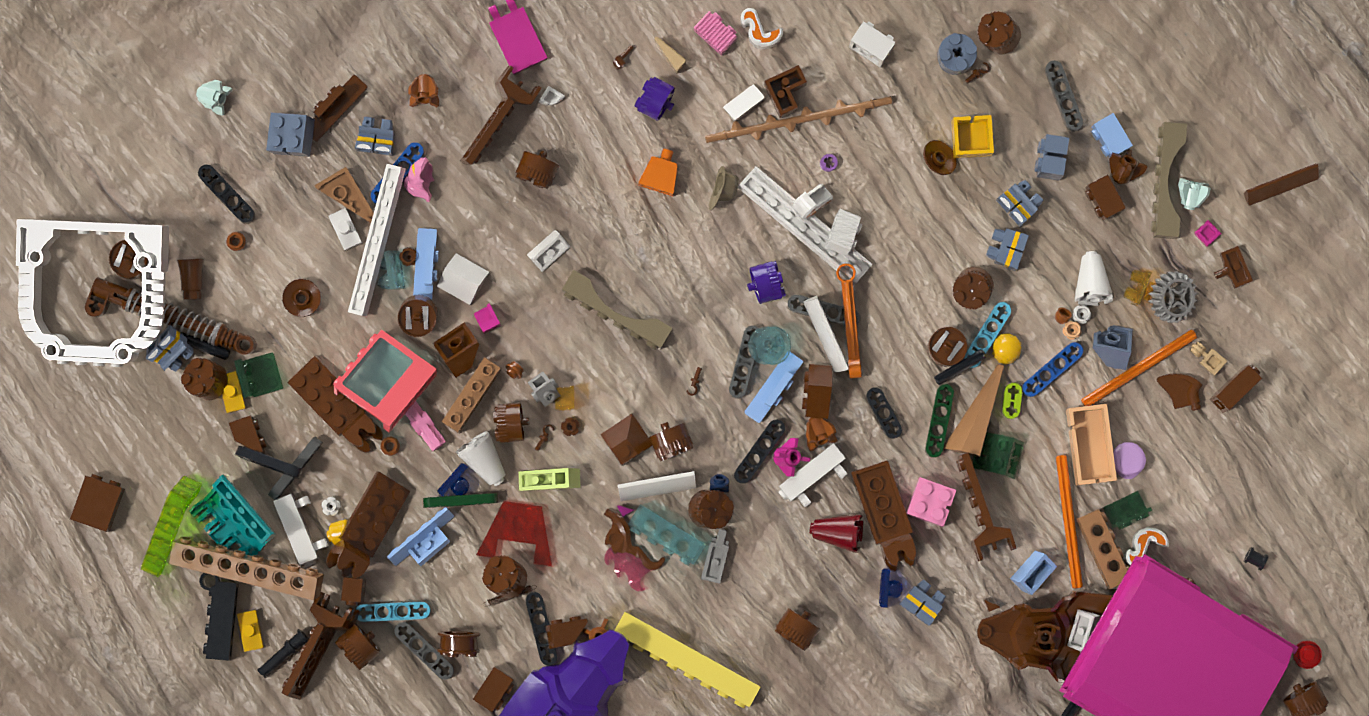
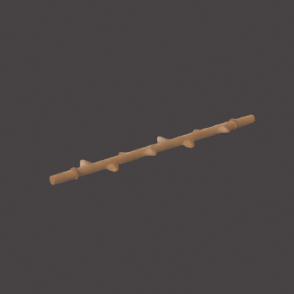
(790, 123)

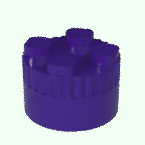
(655, 98)
(766, 282)

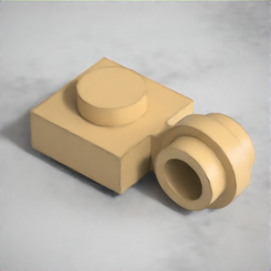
(1212, 360)

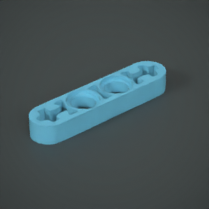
(984, 333)
(392, 608)

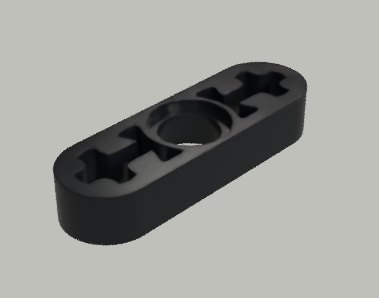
(891, 414)

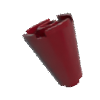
(839, 531)

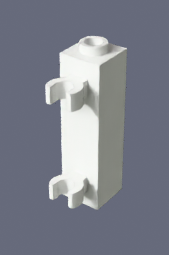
(812, 472)
(297, 531)

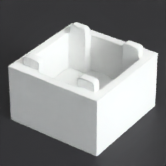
(872, 44)

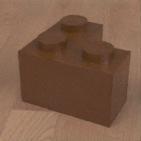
(780, 89)
(818, 389)

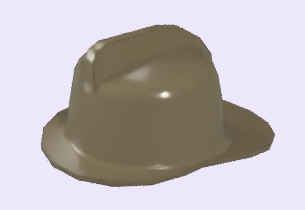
(725, 187)

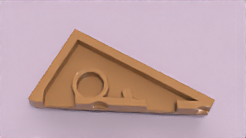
(346, 192)

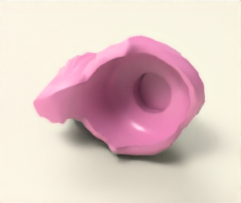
(419, 179)

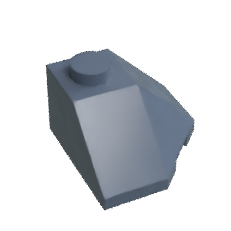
(1114, 346)

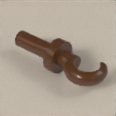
(977, 73)
(694, 381)
(543, 438)

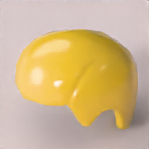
(1006, 348)

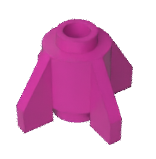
(788, 457)

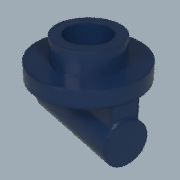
(719, 483)

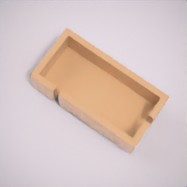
(1091, 445)

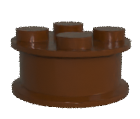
(458, 642)

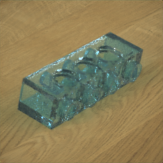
(643, 515)

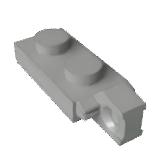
(716, 558)

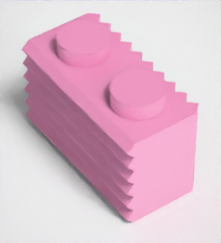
(715, 32)

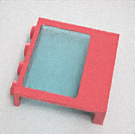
(385, 379)

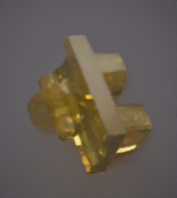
(1136, 295)

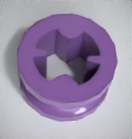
(823, 164)

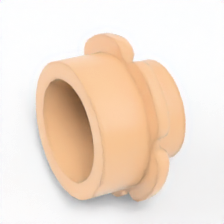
(1072, 325)

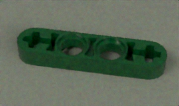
(942, 421)
(461, 500)

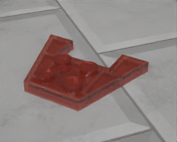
(519, 524)

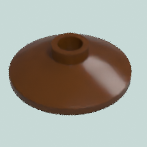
(939, 157)
(294, 291)

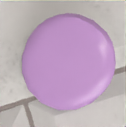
(1129, 460)

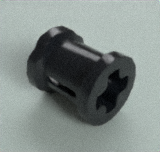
(1255, 558)

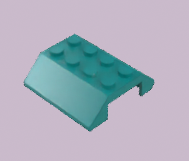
(235, 517)

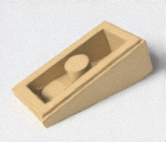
(674, 59)

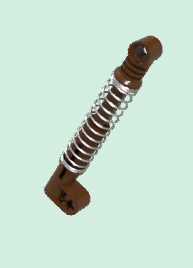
(217, 334)

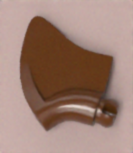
(1182, 390)

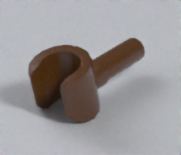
(618, 61)

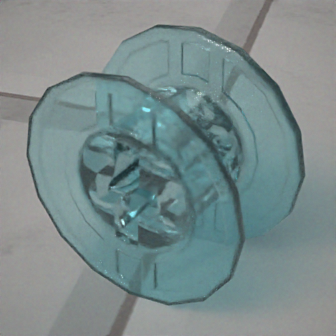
(779, 343)

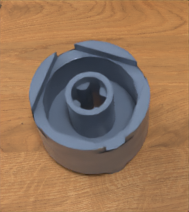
(954, 43)

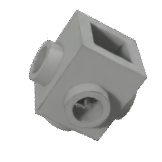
(544, 389)

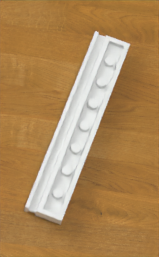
(809, 231)

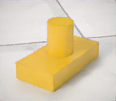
(232, 394)
(250, 630)

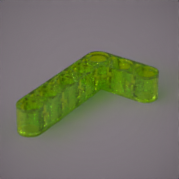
(168, 524)

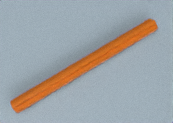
(1139, 368)
(1069, 522)

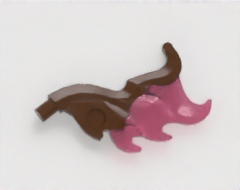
(625, 555)

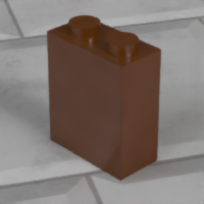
(1236, 388)
(97, 503)

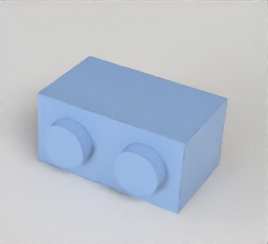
(1111, 136)
(1033, 572)

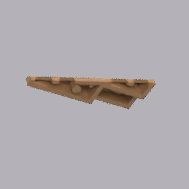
(972, 428)

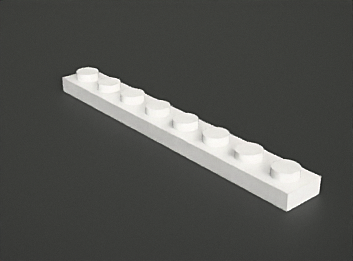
(376, 240)

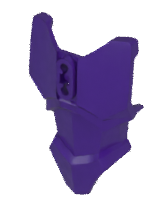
(576, 685)

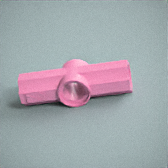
(424, 427)

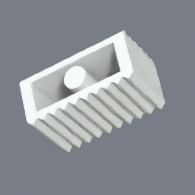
(843, 232)

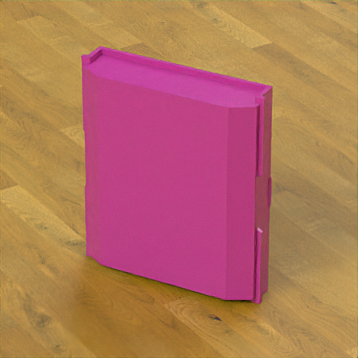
(1174, 653)

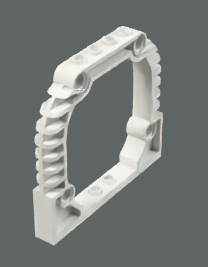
(145, 239)

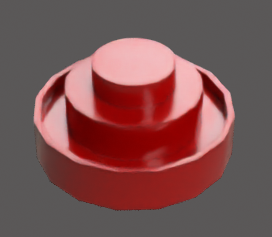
(1307, 655)

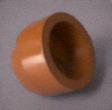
(1062, 315)

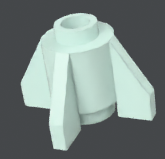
(213, 96)
(1193, 193)

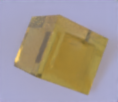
(566, 400)

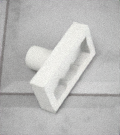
(345, 229)

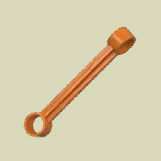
(850, 324)

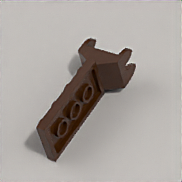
(511, 95)
(343, 415)
(885, 513)
(367, 526)
(989, 533)
(315, 648)

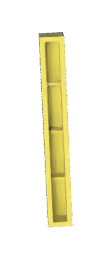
(692, 662)

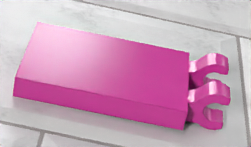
(516, 38)

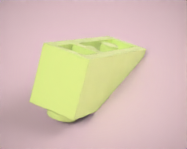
(549, 479)

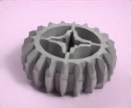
(1166, 297)

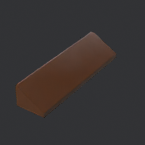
(1282, 184)

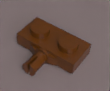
(1234, 267)

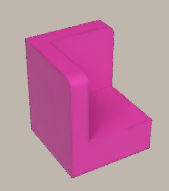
(487, 319)

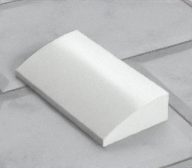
(826, 334)
(657, 486)

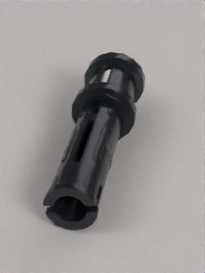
(290, 647)

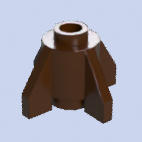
(1125, 168)

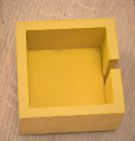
(972, 138)

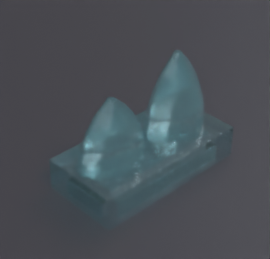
(394, 278)

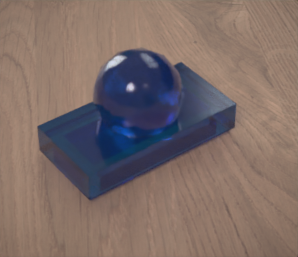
(455, 482)
(891, 589)

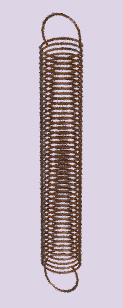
(498, 597)

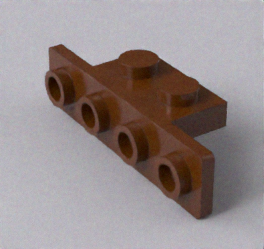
(335, 105)

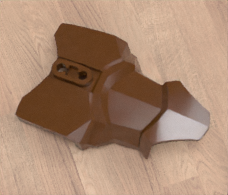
(1040, 635)

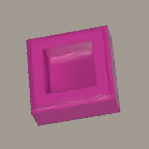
(1207, 233)

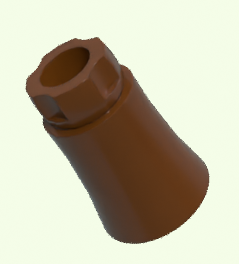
(191, 278)

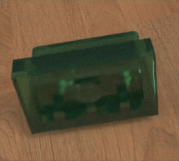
(258, 375)
(999, 455)
(1126, 509)

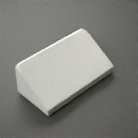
(744, 103)
(548, 250)
(1082, 629)

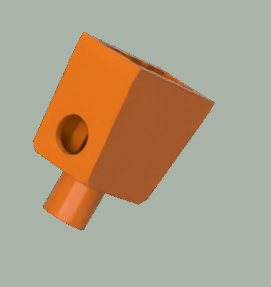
(660, 174)

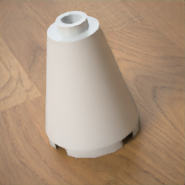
(1092, 281)
(483, 458)

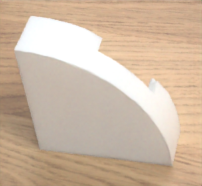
(551, 97)

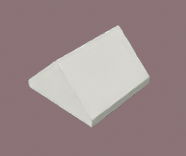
(462, 279)

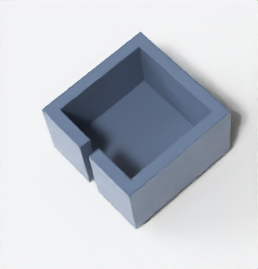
(290, 132)
(1051, 161)

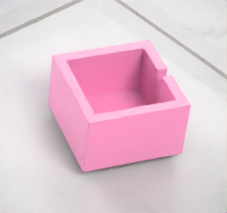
(930, 502)

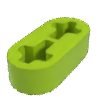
(1007, 400)

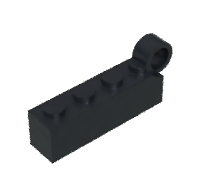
(221, 620)

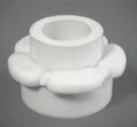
(1081, 309)
(330, 501)

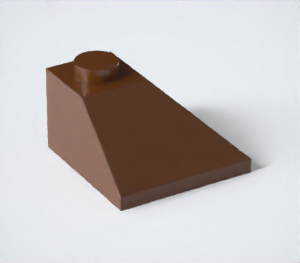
(458, 349)
(626, 439)

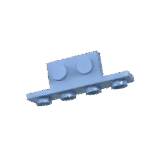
(425, 262)
(773, 387)
(425, 541)

